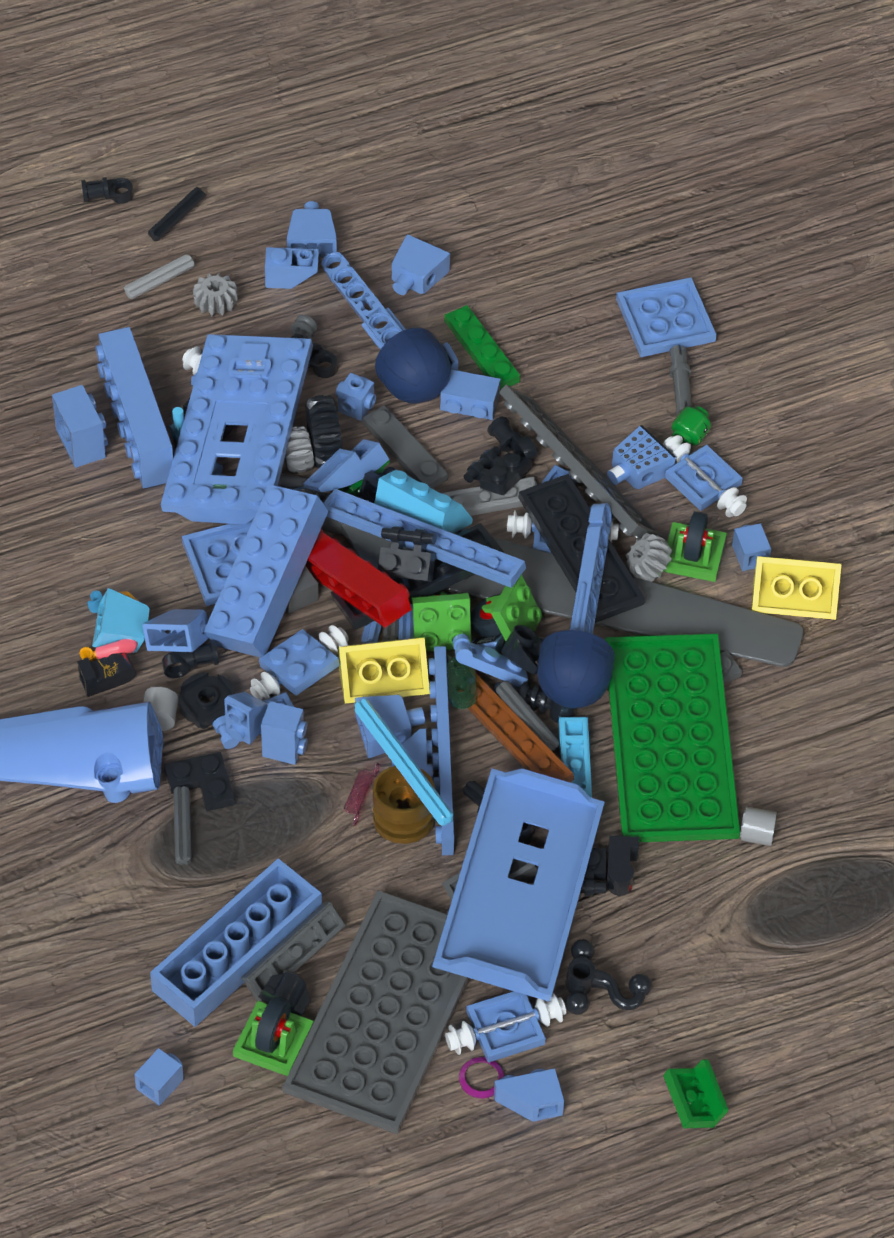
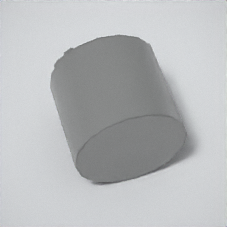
(164, 704)
(758, 826)

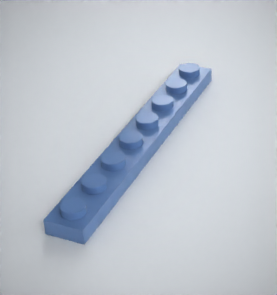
(448, 546)
(440, 738)

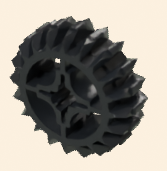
(323, 428)

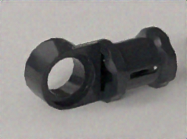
(106, 189)
(318, 356)
(511, 440)
(189, 660)

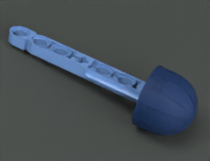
(409, 360)
(575, 662)

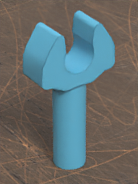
(175, 428)

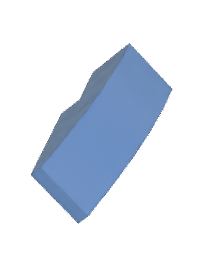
(347, 467)

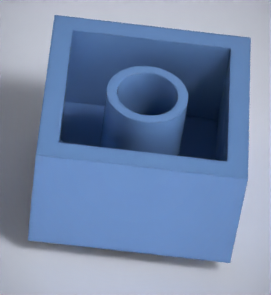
(79, 425)

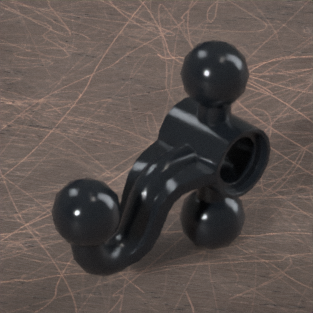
(578, 1002)

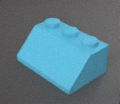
(420, 502)

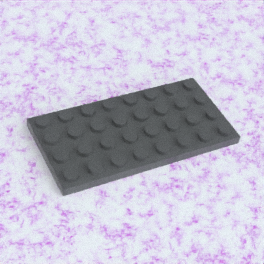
(379, 1018)

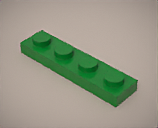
(481, 346)

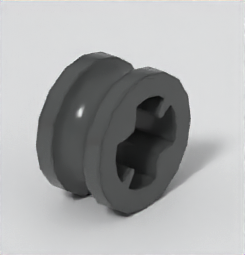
(305, 326)

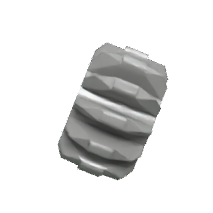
(215, 294)
(299, 451)
(648, 557)

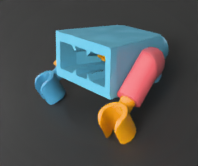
(117, 624)

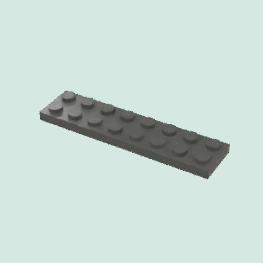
(581, 467)

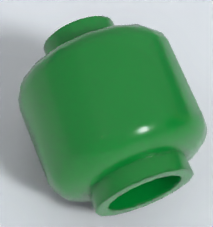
(692, 425)

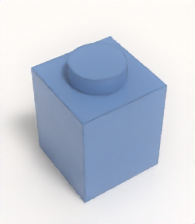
(749, 543)
(159, 1076)

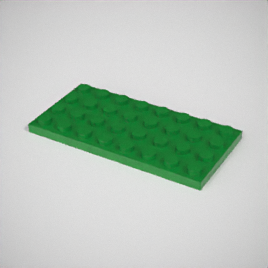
(672, 739)

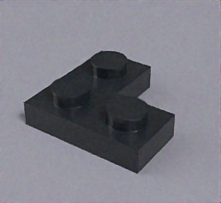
(206, 773)

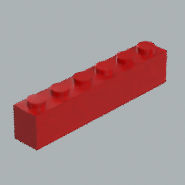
(357, 581)

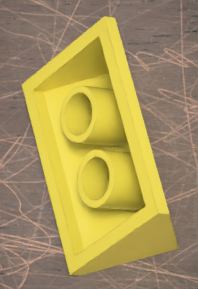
(796, 587)
(384, 669)

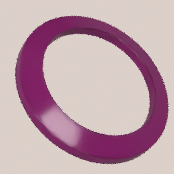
(472, 1092)

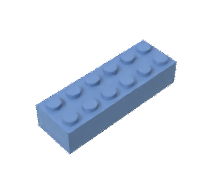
(134, 407)
(266, 571)
(233, 941)

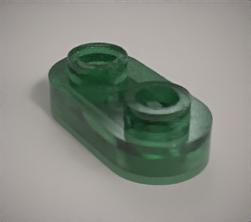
(461, 680)

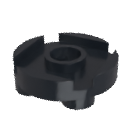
(191, 694)

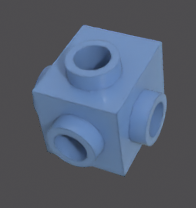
(355, 396)

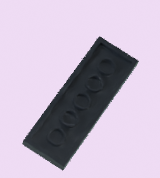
(563, 522)
(443, 577)

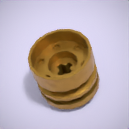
(398, 810)

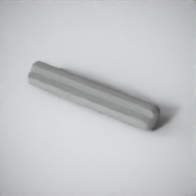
(159, 276)

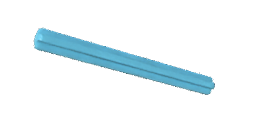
(403, 762)

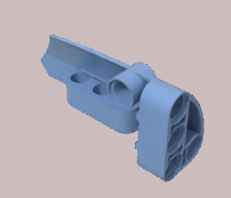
(85, 749)

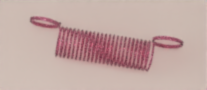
(356, 783)

